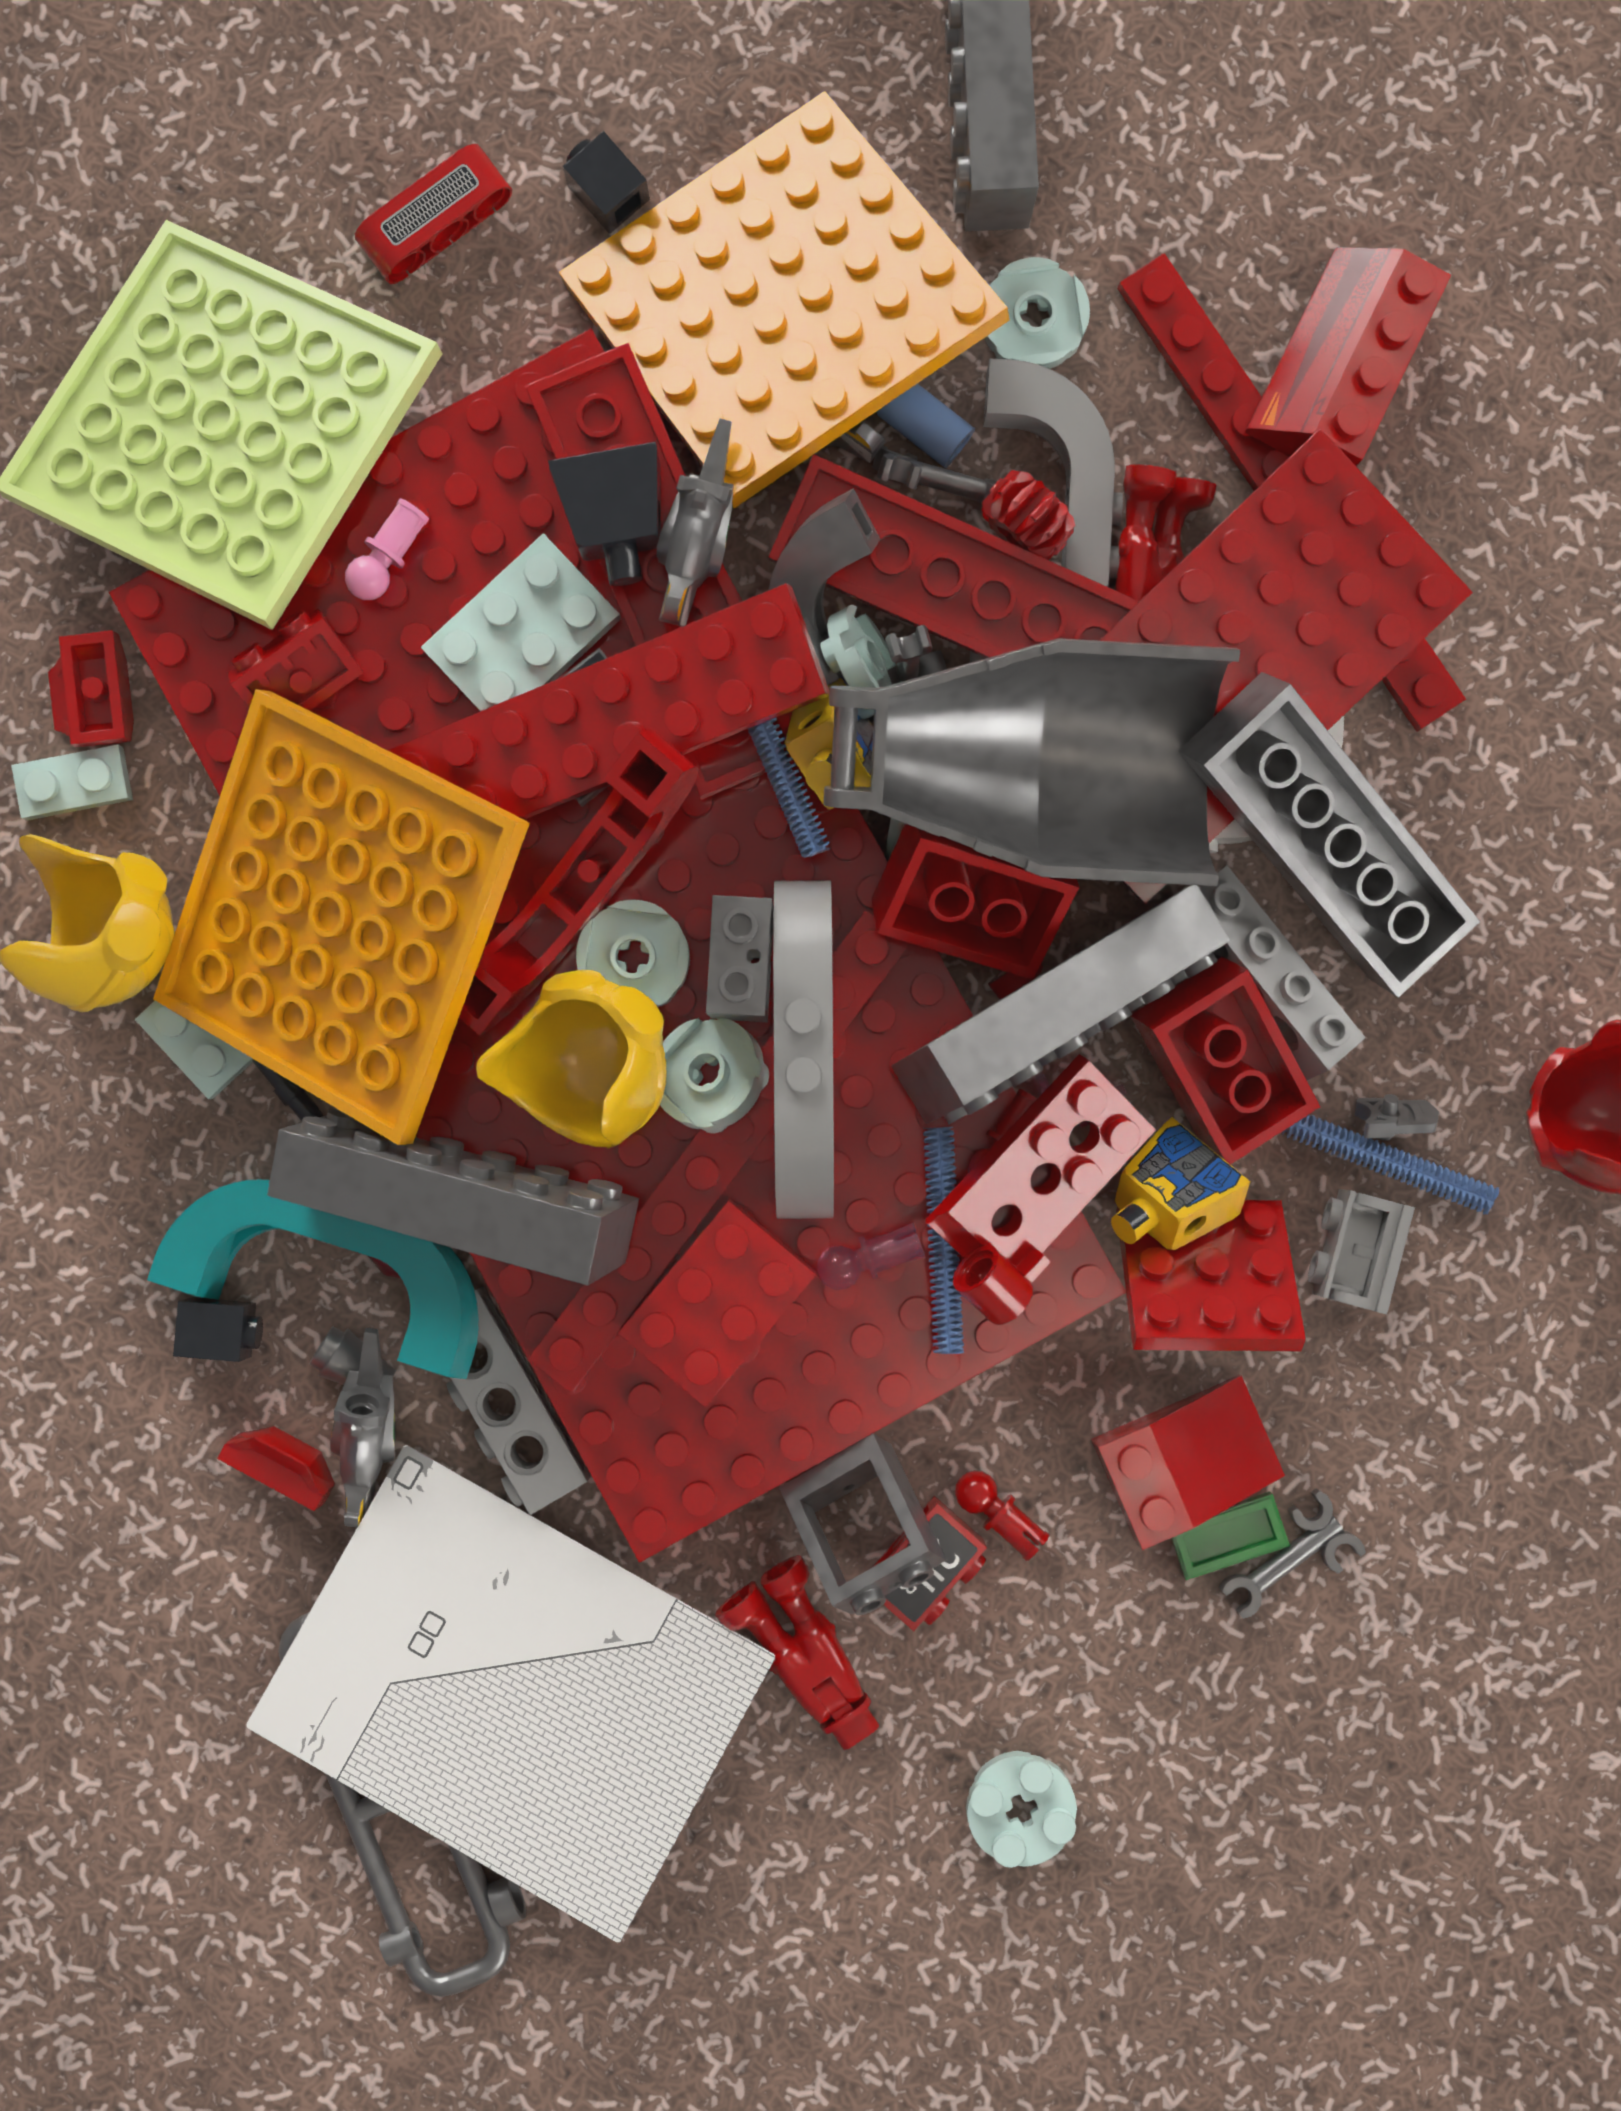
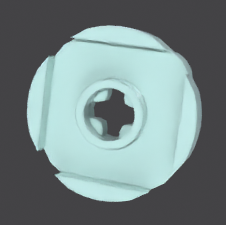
(1054, 291)
(857, 651)
(659, 937)
(738, 1079)
(1016, 1841)

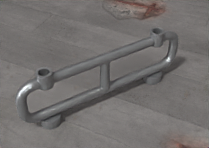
(494, 1903)

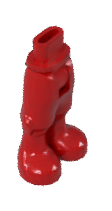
(1160, 498)
(811, 1660)

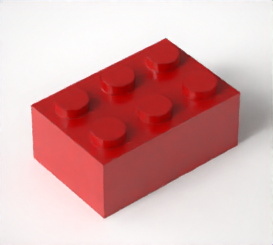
(969, 903)
(1226, 1060)
(717, 1303)

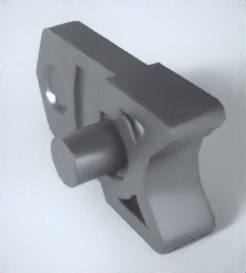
(1394, 1116)

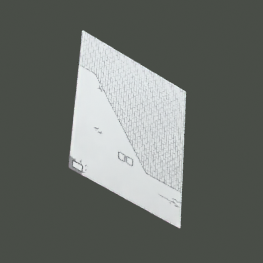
(511, 1692)

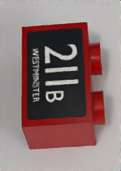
(964, 1560)

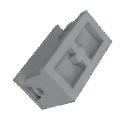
(1360, 1250)

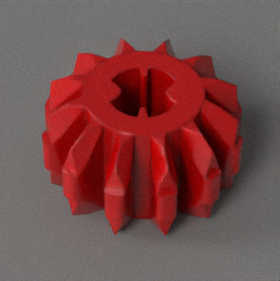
(1028, 514)

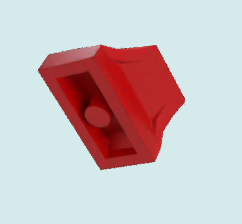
(92, 690)
(281, 1464)

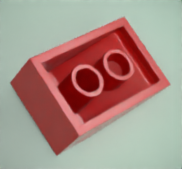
(1188, 1461)

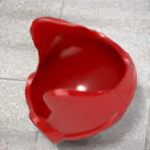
(1578, 1111)

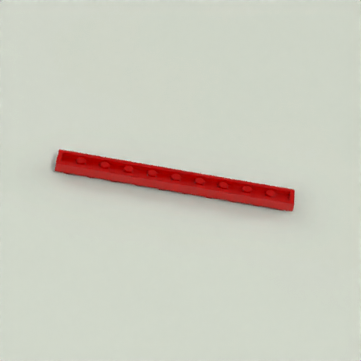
(1228, 403)
(699, 1181)

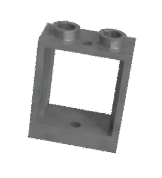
(738, 934)
(839, 1477)

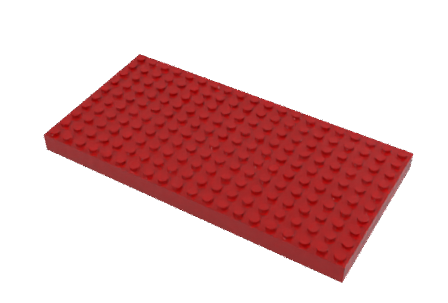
(836, 1357)

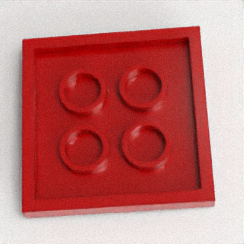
(1219, 1290)

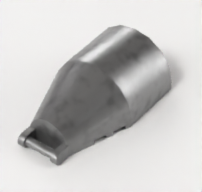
(1047, 757)

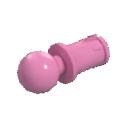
(369, 575)

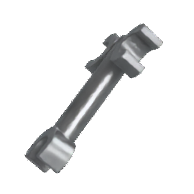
(912, 472)
(913, 656)
(1323, 1533)

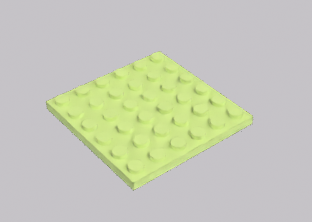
(219, 422)

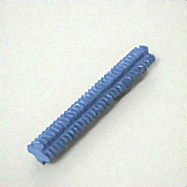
(788, 788)
(1395, 1162)
(945, 1256)

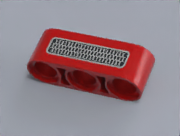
(431, 212)

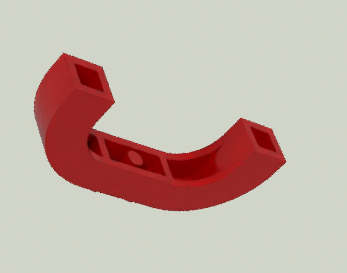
(648, 790)

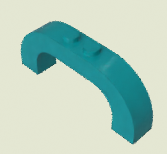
(441, 1295)

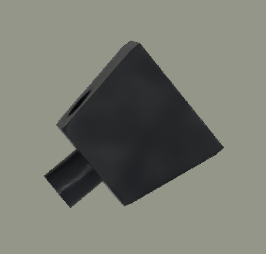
(613, 506)

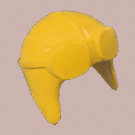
(106, 927)
(583, 1059)

